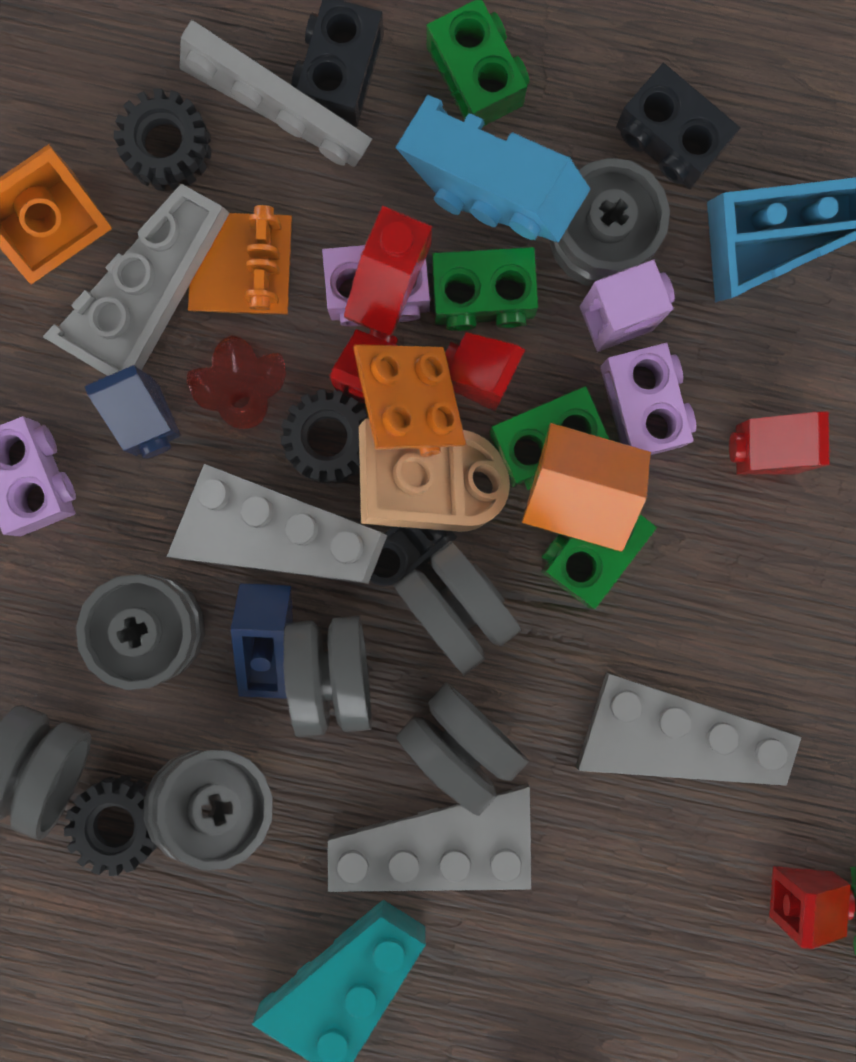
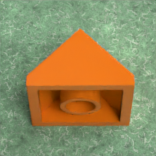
(45, 215)
(588, 487)

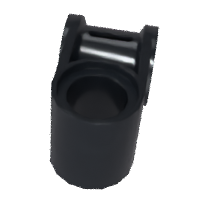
(411, 549)

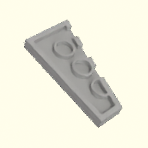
(257, 88)
(136, 298)
(265, 530)
(674, 737)
(438, 850)

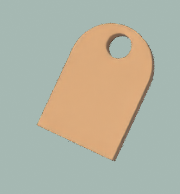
(430, 491)

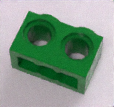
(468, 67)
(482, 273)
(535, 425)
(605, 563)

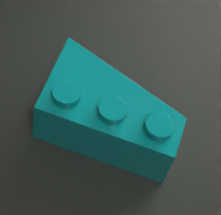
(345, 990)

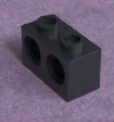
(347, 62)
(686, 118)

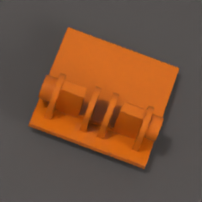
(246, 266)
(409, 397)

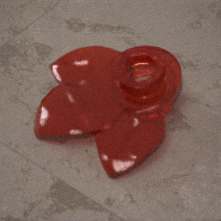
(237, 375)

